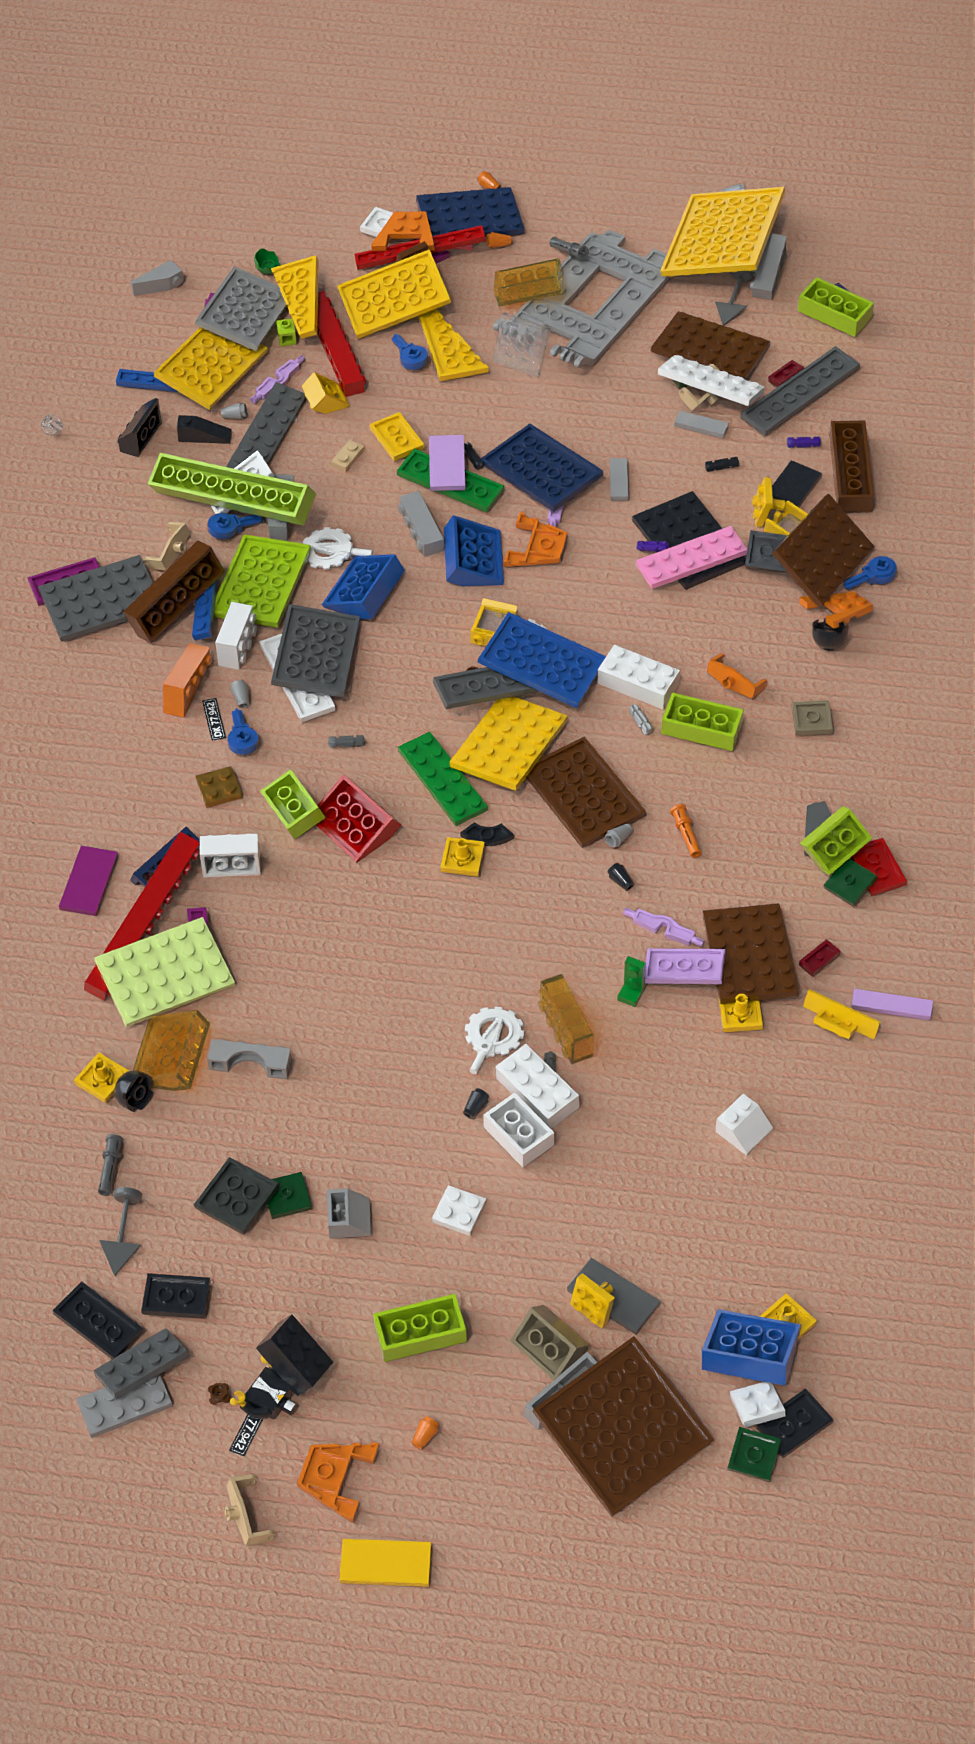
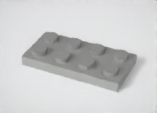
(106, 1413)

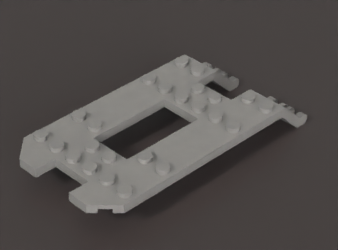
(594, 334)

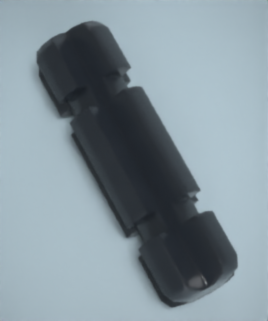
(473, 456)
(721, 464)

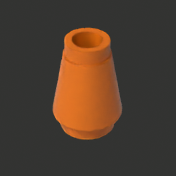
(487, 181)
(497, 240)
(425, 1432)

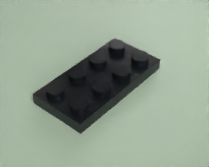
(98, 1321)

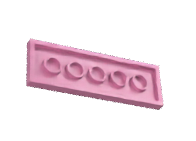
(691, 557)

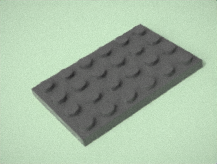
(94, 597)
(315, 650)

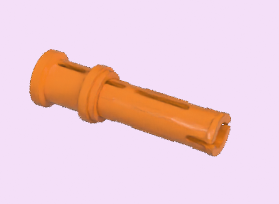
(684, 824)

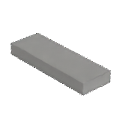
(701, 424)
(618, 479)

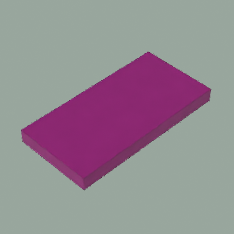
(59, 573)
(88, 880)

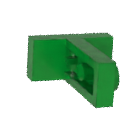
(633, 981)

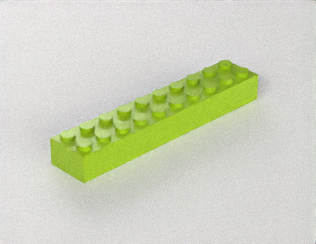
(232, 489)

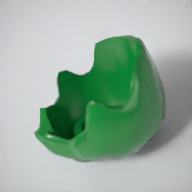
(265, 260)

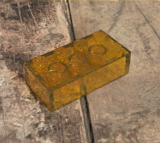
(528, 282)
(566, 1019)

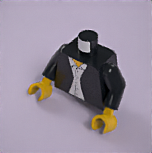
(266, 1396)

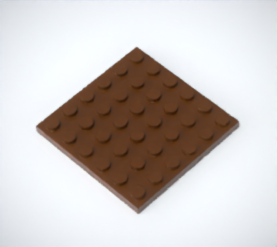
(622, 1426)

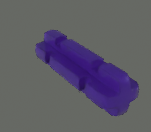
(803, 442)
(655, 546)

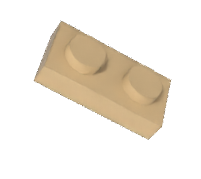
(347, 456)

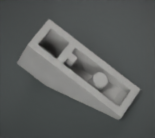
(159, 279)

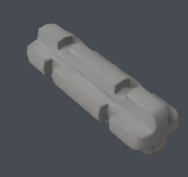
(640, 719)

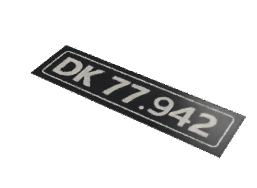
(213, 719)
(245, 1435)

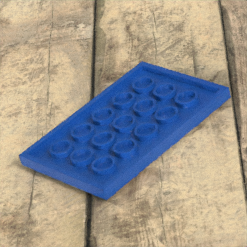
(542, 659)

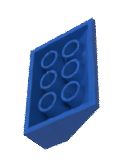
(472, 553)
(364, 585)
(750, 1347)

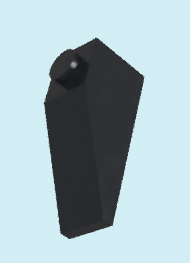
(199, 430)

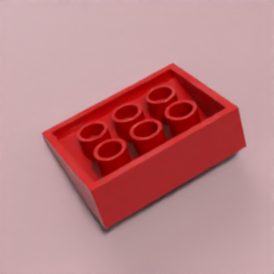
(355, 819)

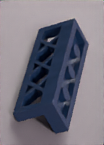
(151, 865)

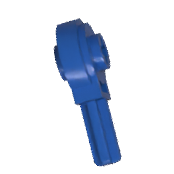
(411, 355)
(226, 525)
(879, 571)
(241, 739)

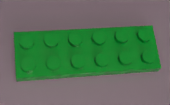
(478, 491)
(444, 783)

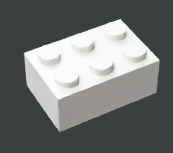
(236, 635)
(230, 855)
(518, 1129)

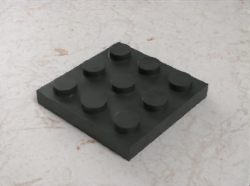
(236, 1196)

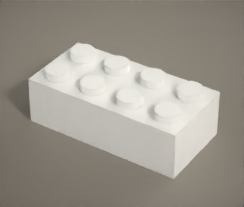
(638, 676)
(537, 1086)

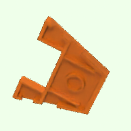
(404, 226)
(544, 545)
(843, 605)
(326, 1470)

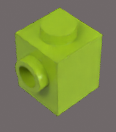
(286, 332)

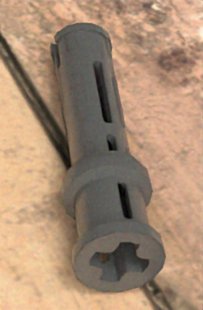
(557, 243)
(110, 1156)

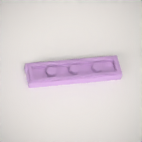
(892, 1004)

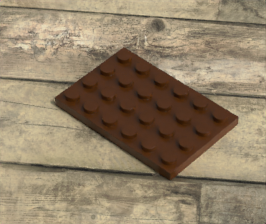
(710, 344)
(823, 550)
(584, 792)
(756, 952)

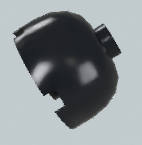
(829, 637)
(134, 1090)

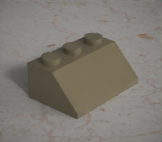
(548, 1341)

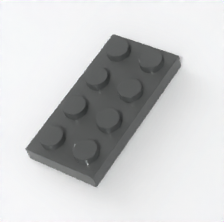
(141, 1363)

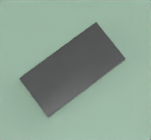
(631, 1304)

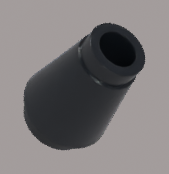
(620, 876)
(476, 1101)

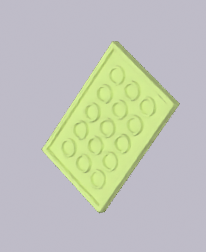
(164, 971)

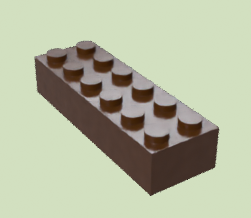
(851, 465)
(174, 591)

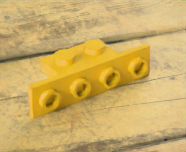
(839, 1017)

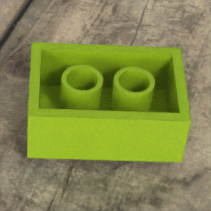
(292, 804)
(835, 840)

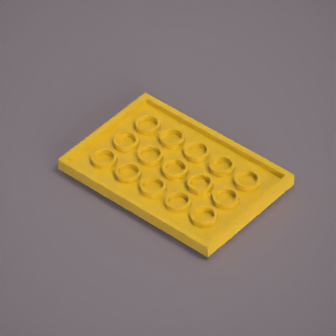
(393, 294)
(207, 366)
(508, 741)

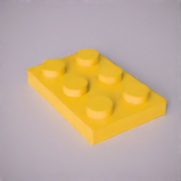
(396, 436)

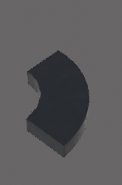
(490, 835)

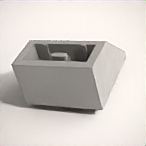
(348, 1214)

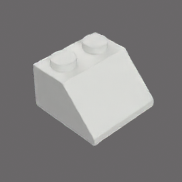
(743, 1124)

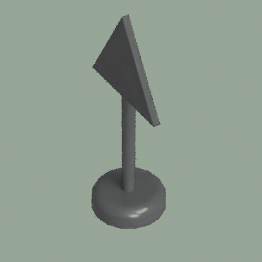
(728, 311)
(120, 1252)

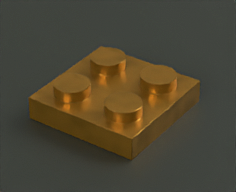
(218, 787)

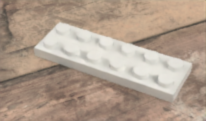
(711, 380)
(305, 703)

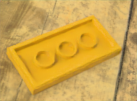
(385, 1562)

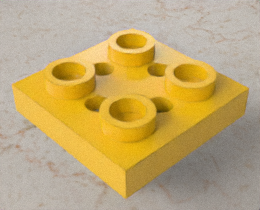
(764, 502)
(462, 854)
(741, 1012)
(100, 1071)
(593, 1300)
(790, 1311)

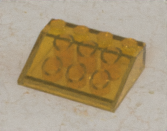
(172, 1049)

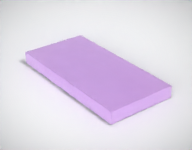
(447, 462)
(685, 966)

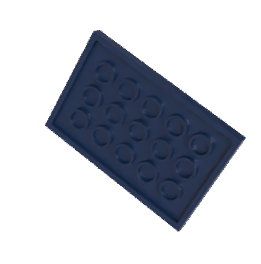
(461, 210)
(541, 467)

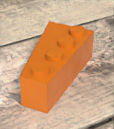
(185, 679)

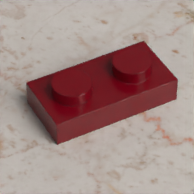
(785, 373)
(819, 958)

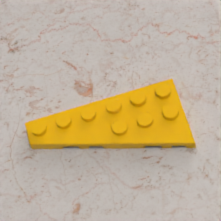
(300, 291)
(448, 349)

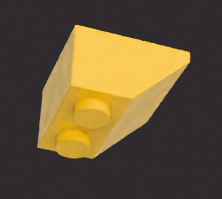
(324, 394)

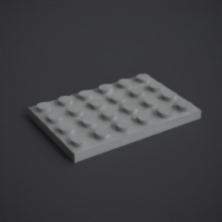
(243, 309)

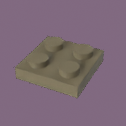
(812, 718)

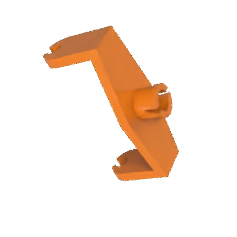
(733, 679)

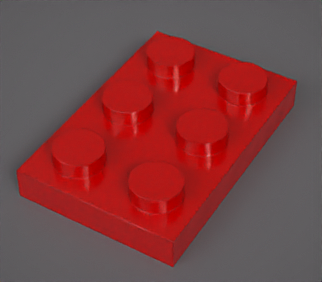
(879, 860)

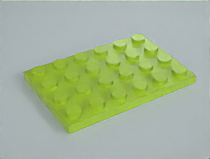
(263, 577)

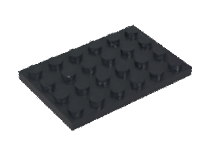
(680, 522)

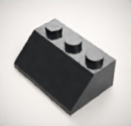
(140, 429)

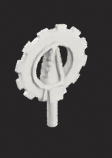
(337, 551)
(489, 1042)

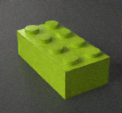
(835, 306)
(702, 721)
(419, 1327)

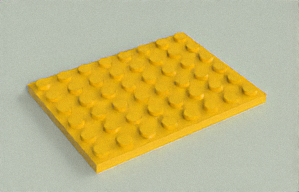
(723, 232)

